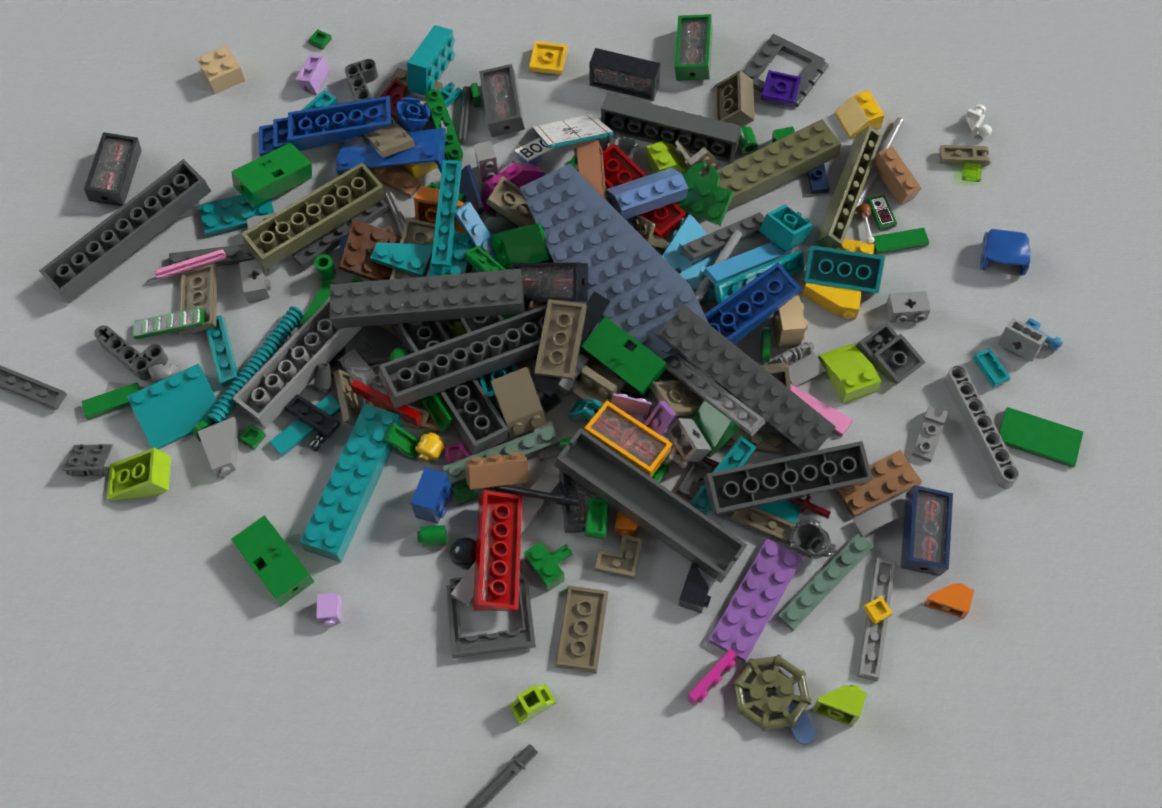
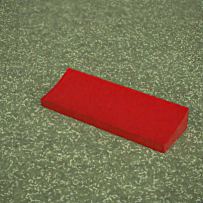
(620, 170)
(497, 552)

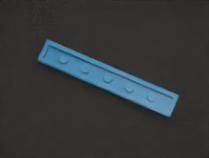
(744, 262)

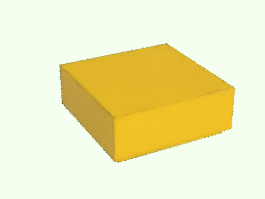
(877, 610)

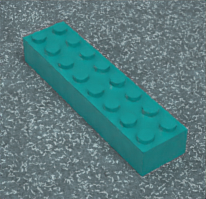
(350, 485)

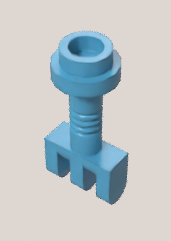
(1055, 343)

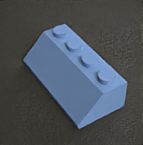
(648, 193)

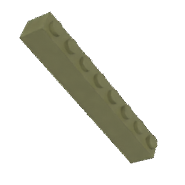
(849, 188)

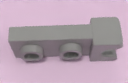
(929, 435)

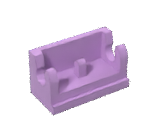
(313, 73)

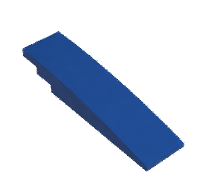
(325, 125)
(752, 304)

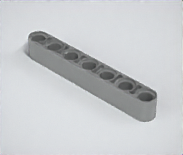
(980, 434)

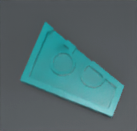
(403, 257)

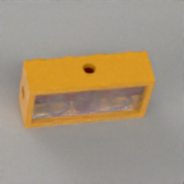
(629, 438)

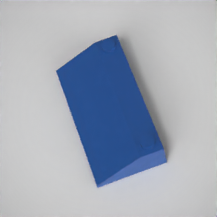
(428, 148)

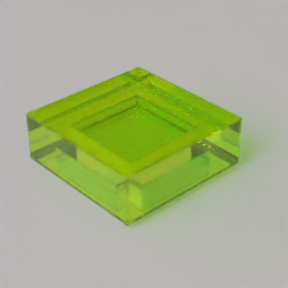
(971, 172)

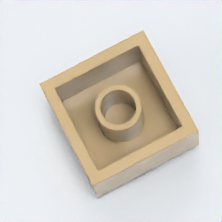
(221, 69)
(790, 324)

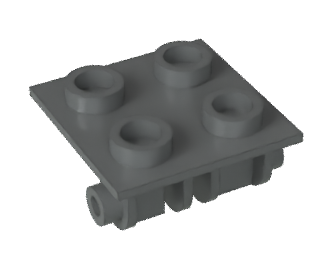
(87, 460)

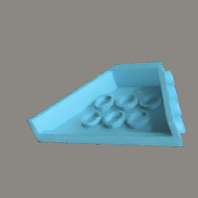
(691, 272)

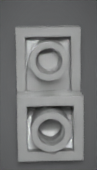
(876, 518)

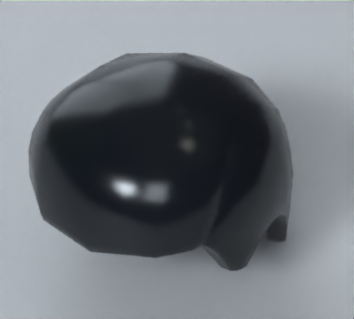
(463, 552)

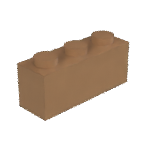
(896, 175)
(496, 470)

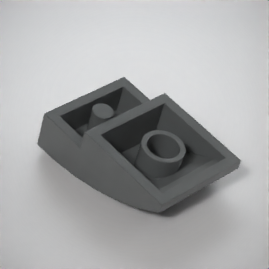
(890, 353)

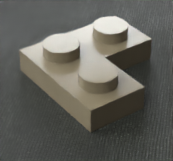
(621, 563)

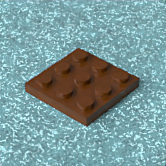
(359, 248)

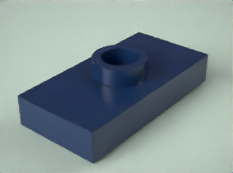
(818, 180)

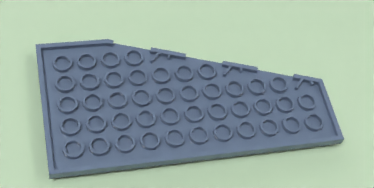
(620, 261)

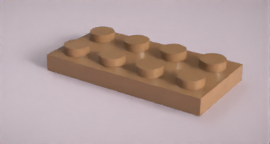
(890, 479)

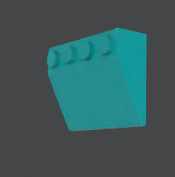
(173, 406)

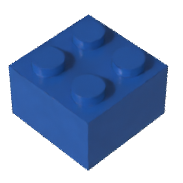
(431, 495)

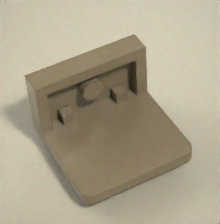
(701, 156)

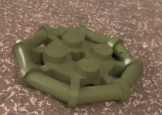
(771, 705)

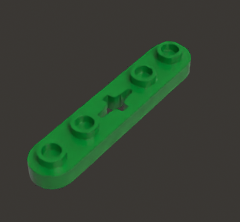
(439, 113)

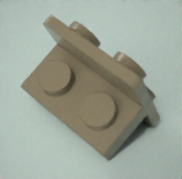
(646, 229)
(598, 385)

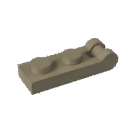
(959, 154)

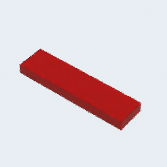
(384, 402)

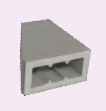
(222, 446)

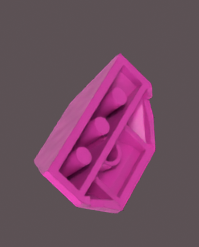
(517, 173)

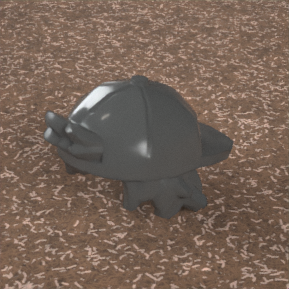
(811, 540)

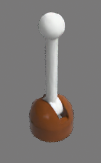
(864, 212)

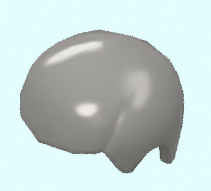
(159, 372)

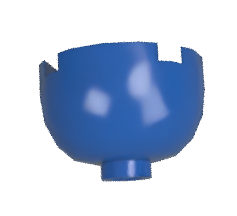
(411, 114)

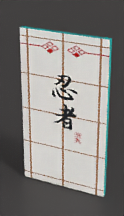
(572, 131)

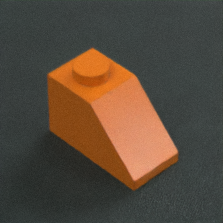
(952, 600)

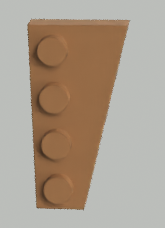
(398, 179)

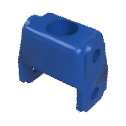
(1006, 248)

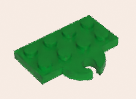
(705, 196)

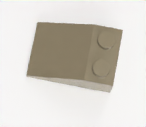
(518, 402)

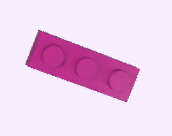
(713, 678)

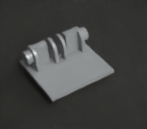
(802, 363)

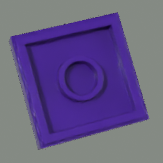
(780, 88)

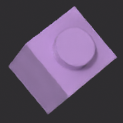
(329, 609)

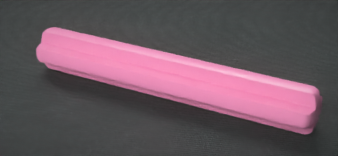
(190, 264)

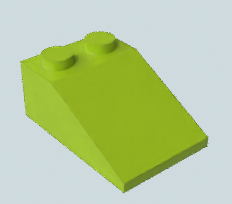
(850, 372)
(139, 475)

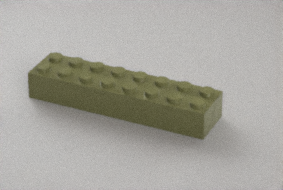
(779, 162)
(313, 216)

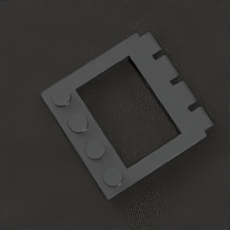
(767, 53)
(493, 642)

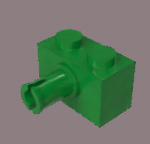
(546, 564)

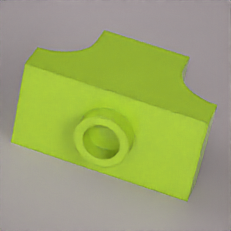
(531, 703)

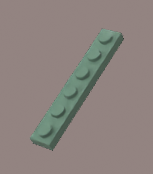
(528, 445)
(825, 582)

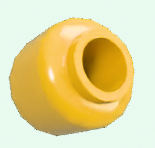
(429, 447)

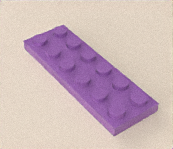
(755, 599)

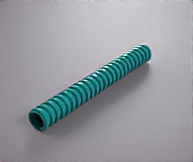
(262, 356)

